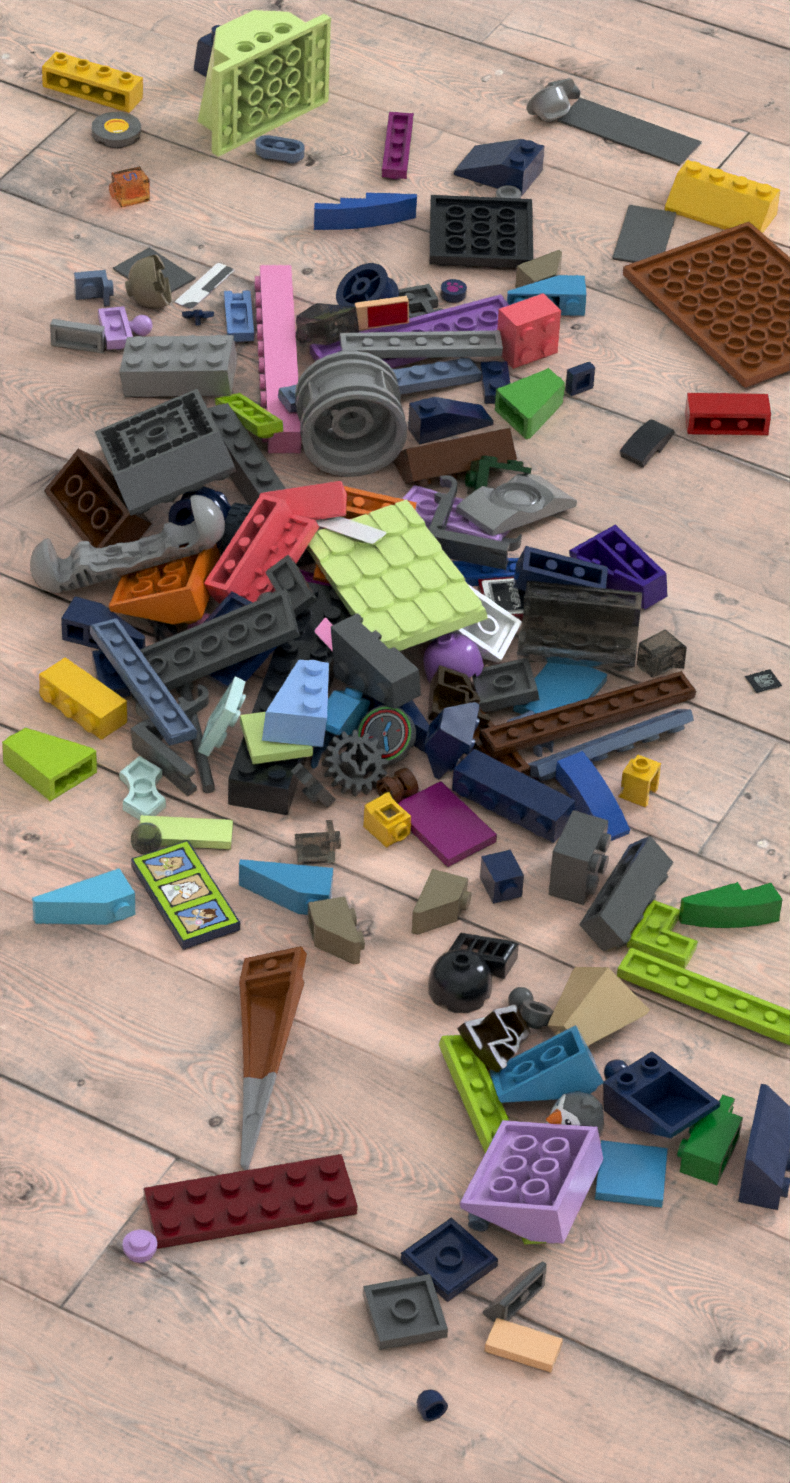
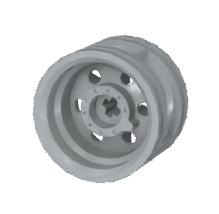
(350, 413)

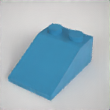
(549, 1070)

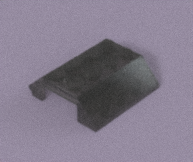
(580, 626)

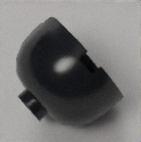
(460, 981)

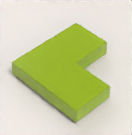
(655, 935)

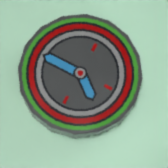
(392, 729)

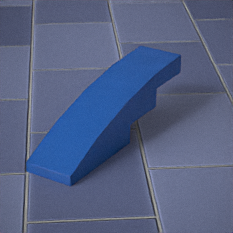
(366, 212)

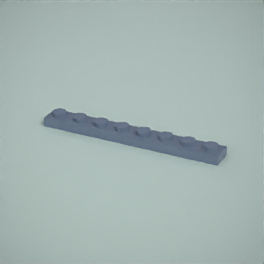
(415, 378)

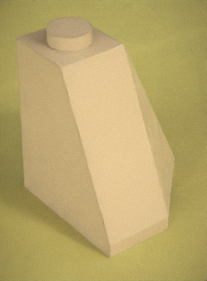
(596, 1004)

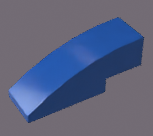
(591, 792)

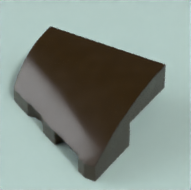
(452, 689)
(496, 1036)

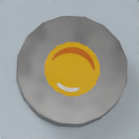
(116, 129)

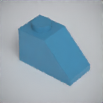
(345, 710)

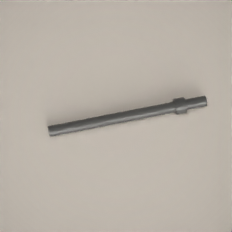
(201, 759)

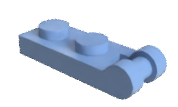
(239, 315)

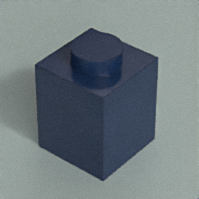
(501, 876)

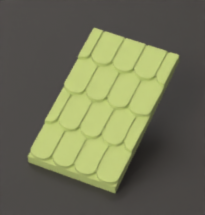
(400, 582)

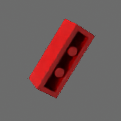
(727, 414)

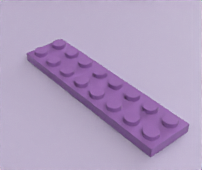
(472, 316)

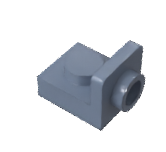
(93, 285)

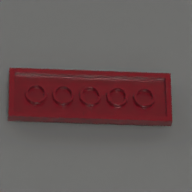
(250, 1201)

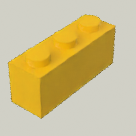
(83, 698)

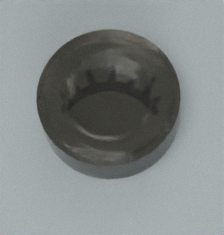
(146, 838)

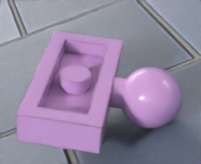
(119, 328)

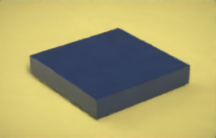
(450, 1258)

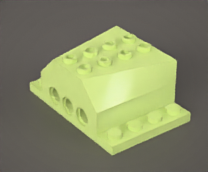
(264, 75)

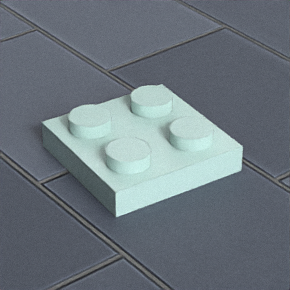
(224, 715)

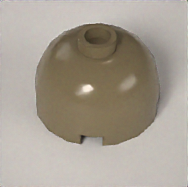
(148, 283)

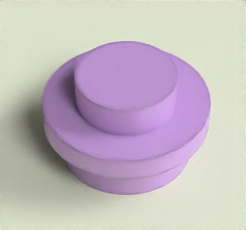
(139, 1245)

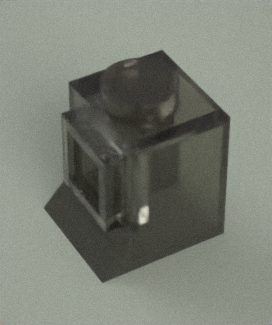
(661, 654)

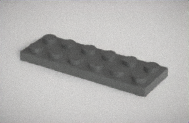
(223, 641)

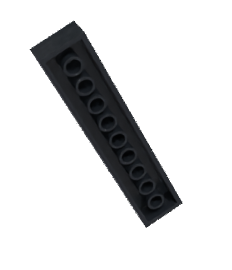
(272, 784)

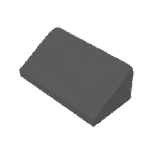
(517, 1294)

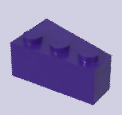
(627, 565)

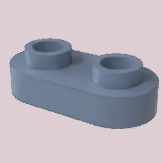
(279, 148)

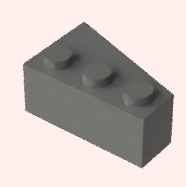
(371, 666)

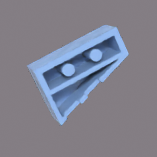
(300, 706)

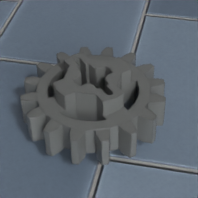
(364, 759)

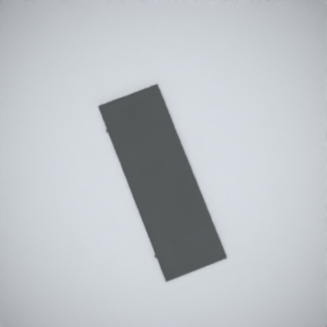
(630, 131)

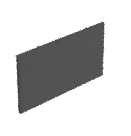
(643, 233)

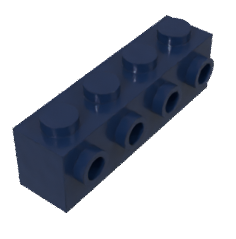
(512, 795)

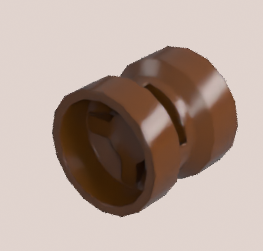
(400, 785)

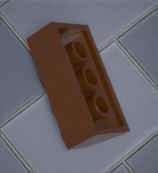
(453, 456)
(93, 502)

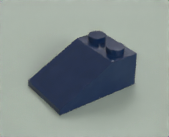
(503, 164)

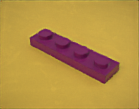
(397, 145)

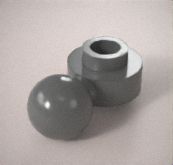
(533, 1012)

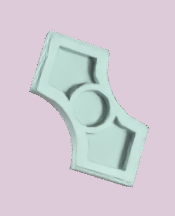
(141, 781)

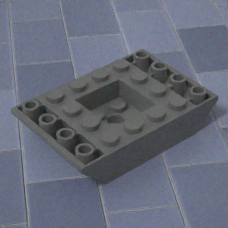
(165, 452)

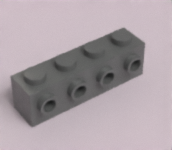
(626, 894)

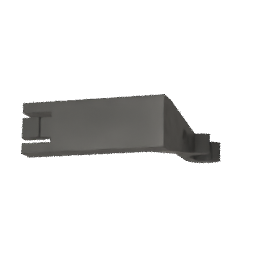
(460, 545)
(148, 744)

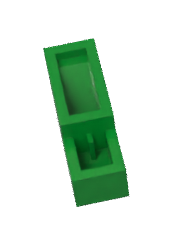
(731, 907)

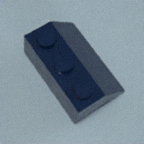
(767, 1152)

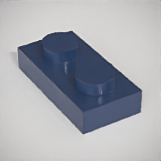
(494, 376)
(108, 675)

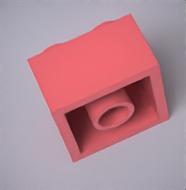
(529, 330)

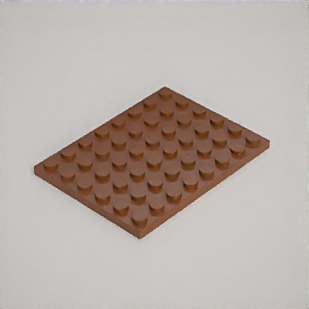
(727, 297)

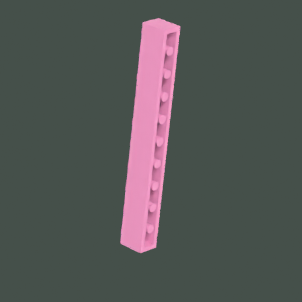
(277, 351)

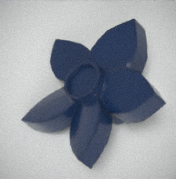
(197, 314)

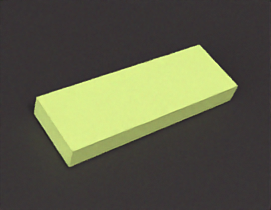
(198, 831)

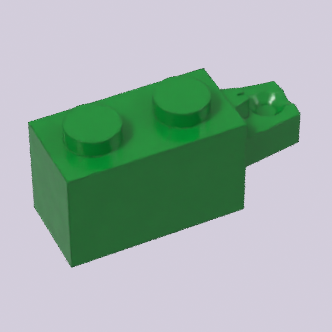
(711, 1143)

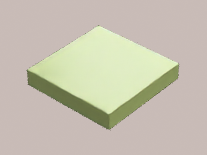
(267, 751)

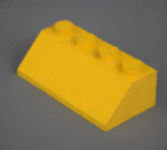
(721, 198)

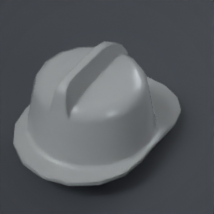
(552, 101)

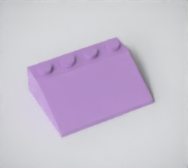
(535, 1178)

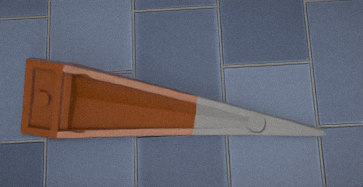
(269, 1001)

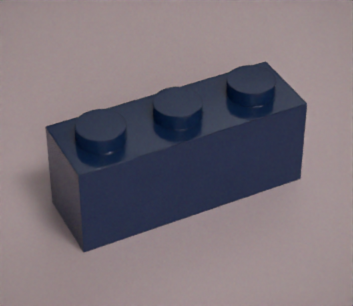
(557, 568)

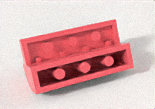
(259, 543)

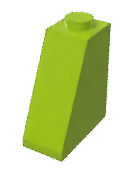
(48, 761)

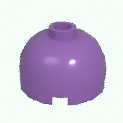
(453, 652)

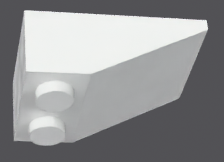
(494, 633)

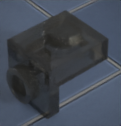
(318, 846)

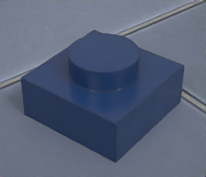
(580, 378)

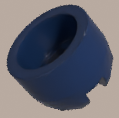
(431, 1405)

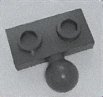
(287, 576)

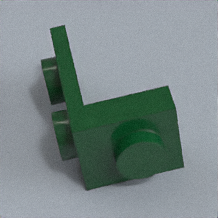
(479, 471)

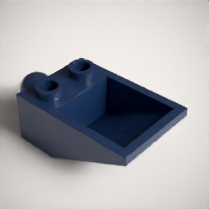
(653, 1096)

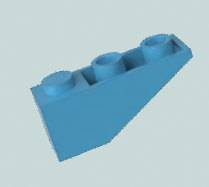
(565, 291)

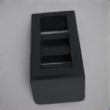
(501, 952)

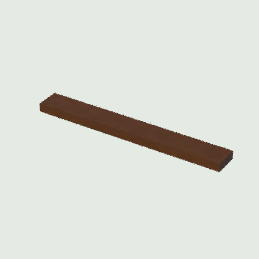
(587, 714)

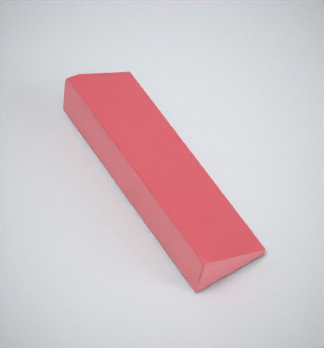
(315, 501)

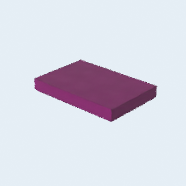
(446, 824)

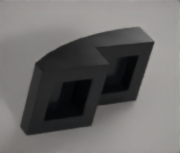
(645, 441)

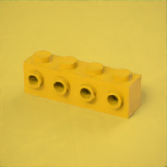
(92, 81)

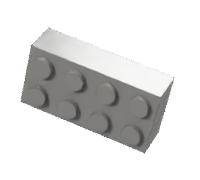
(178, 365)

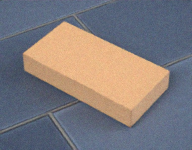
(523, 1345)

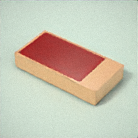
(382, 312)

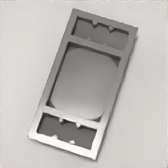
(514, 503)

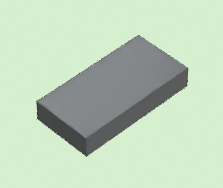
(77, 335)

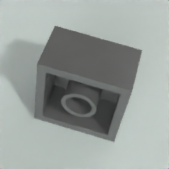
(579, 858)

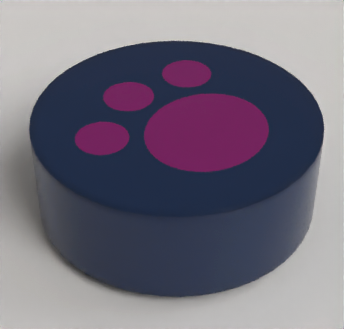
(453, 290)

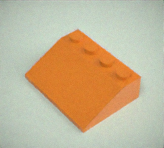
(167, 591)

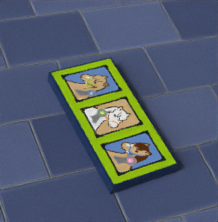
(185, 894)

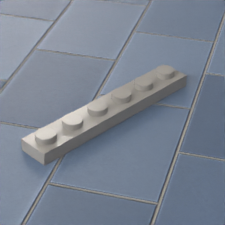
(424, 344)

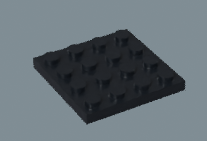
(480, 231)

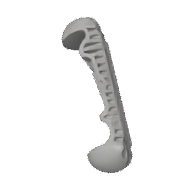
(93, 565)

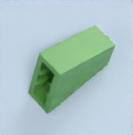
(530, 401)

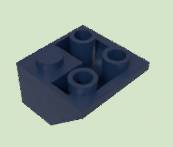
(451, 737)

